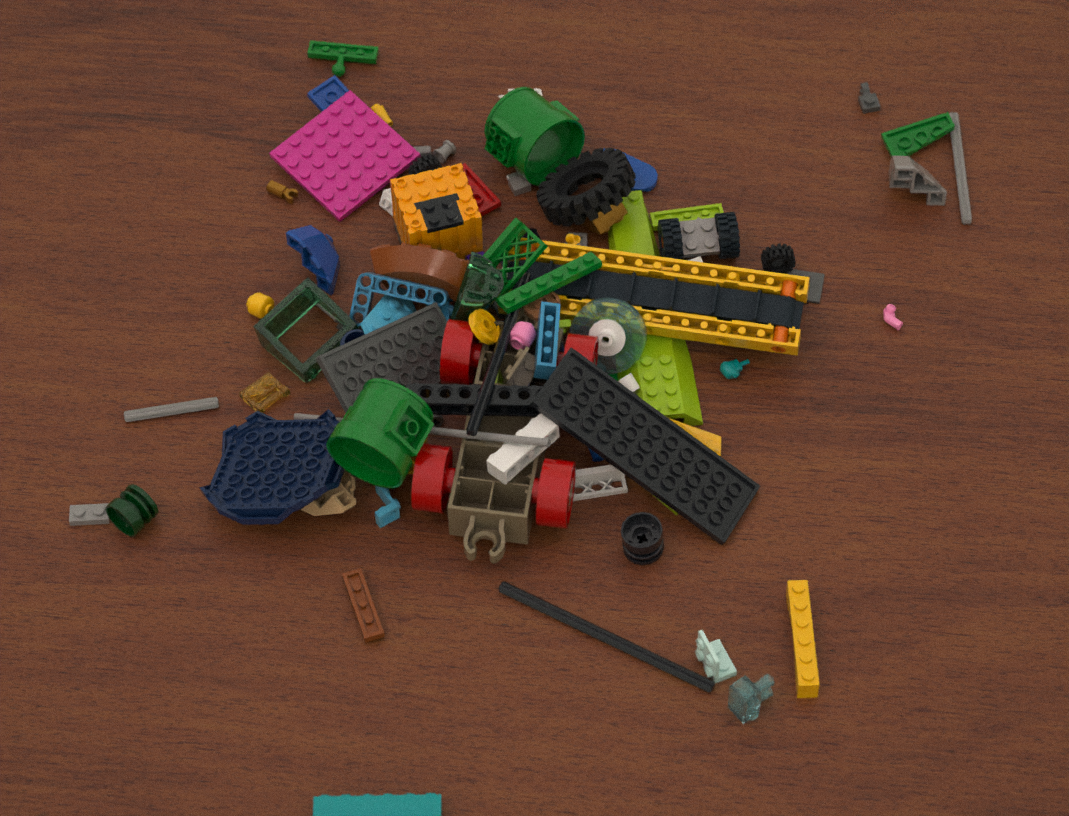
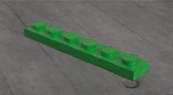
(549, 282)

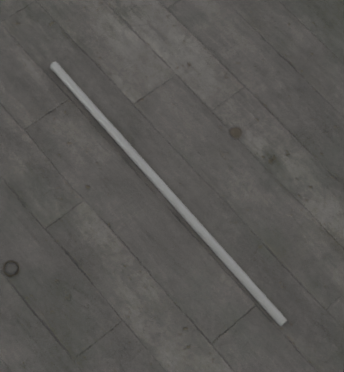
(462, 434)

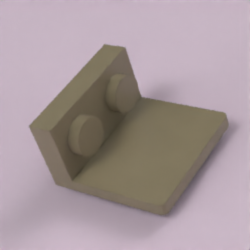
(522, 370)

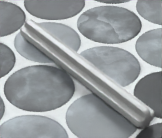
(171, 409)

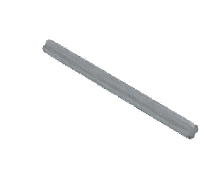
(960, 170)

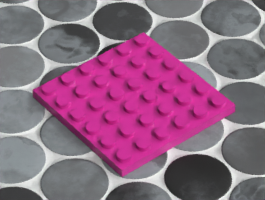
(345, 155)

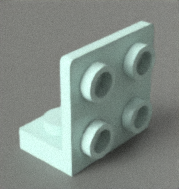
(715, 658)

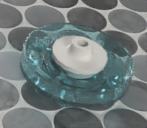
(619, 332)

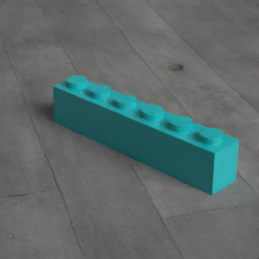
(378, 805)

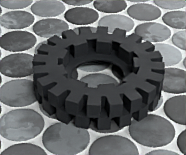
(605, 164)

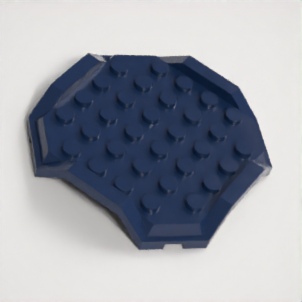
(273, 468)

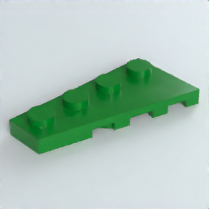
(915, 136)

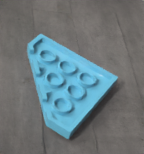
(387, 311)

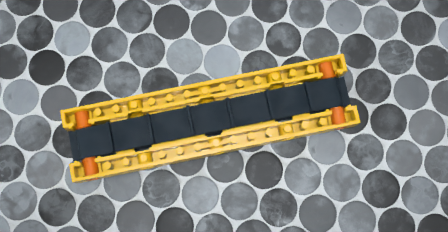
(684, 296)

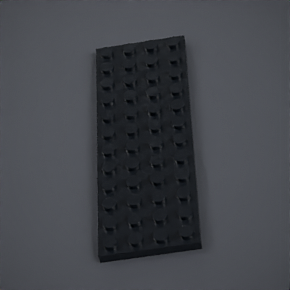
(645, 445)

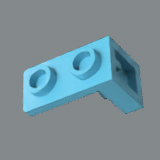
(387, 513)

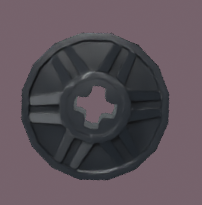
(642, 538)

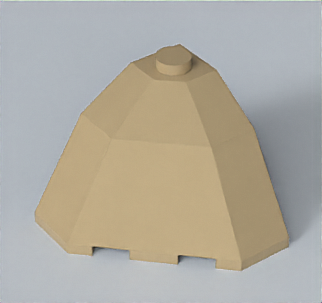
(334, 500)

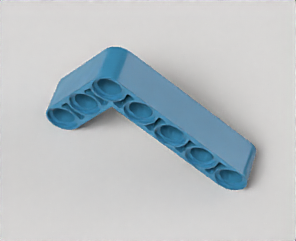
(393, 290)

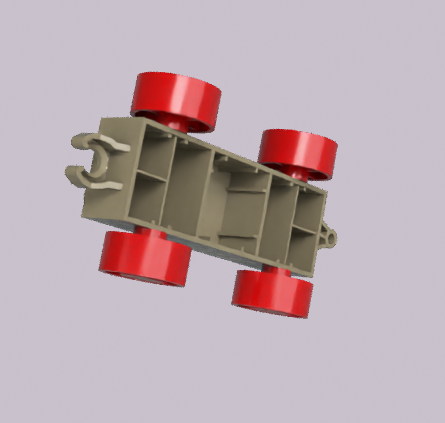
(478, 501)

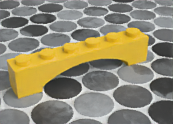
(803, 639)

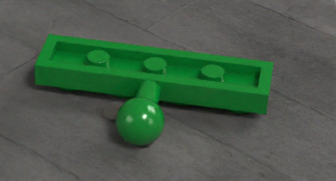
(341, 53)

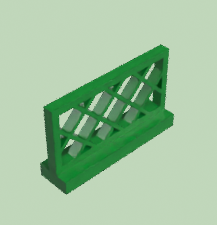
(504, 243)

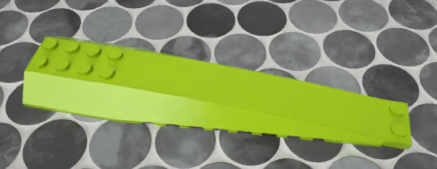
(665, 365)

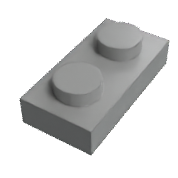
(88, 514)

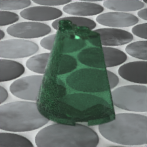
(478, 288)

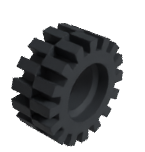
(424, 164)
(778, 258)

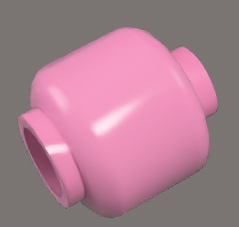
(522, 335)

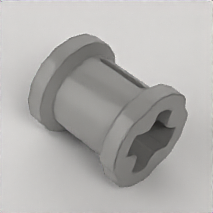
(444, 151)

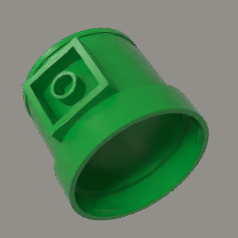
(532, 134)
(381, 433)

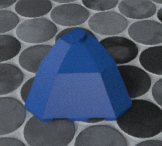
(317, 255)

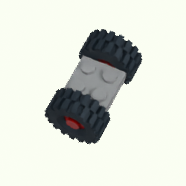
(700, 237)

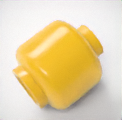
(259, 305)

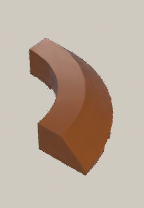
(420, 265)

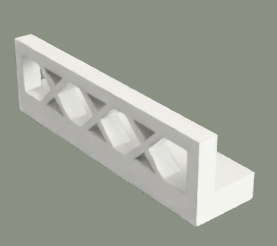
(599, 475)

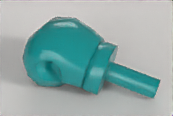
(731, 368)

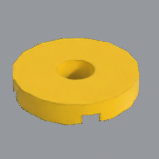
(483, 326)

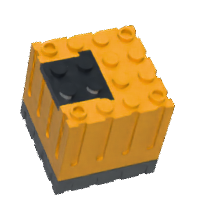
(437, 211)

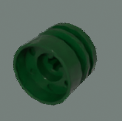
(131, 510)

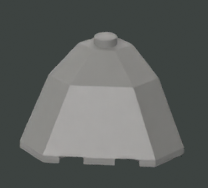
(907, 173)

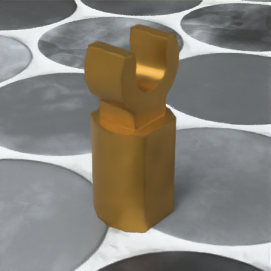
(281, 191)

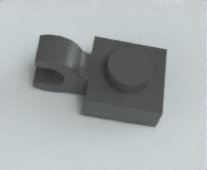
(867, 101)

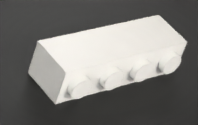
(515, 457)

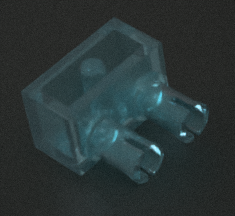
(746, 696)

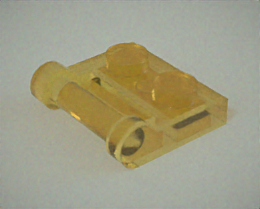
(262, 389)

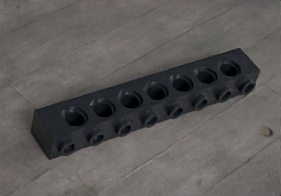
(503, 401)

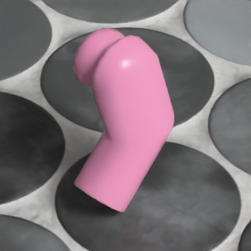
(889, 317)

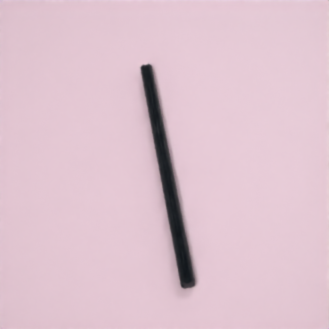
(494, 366)
(607, 637)

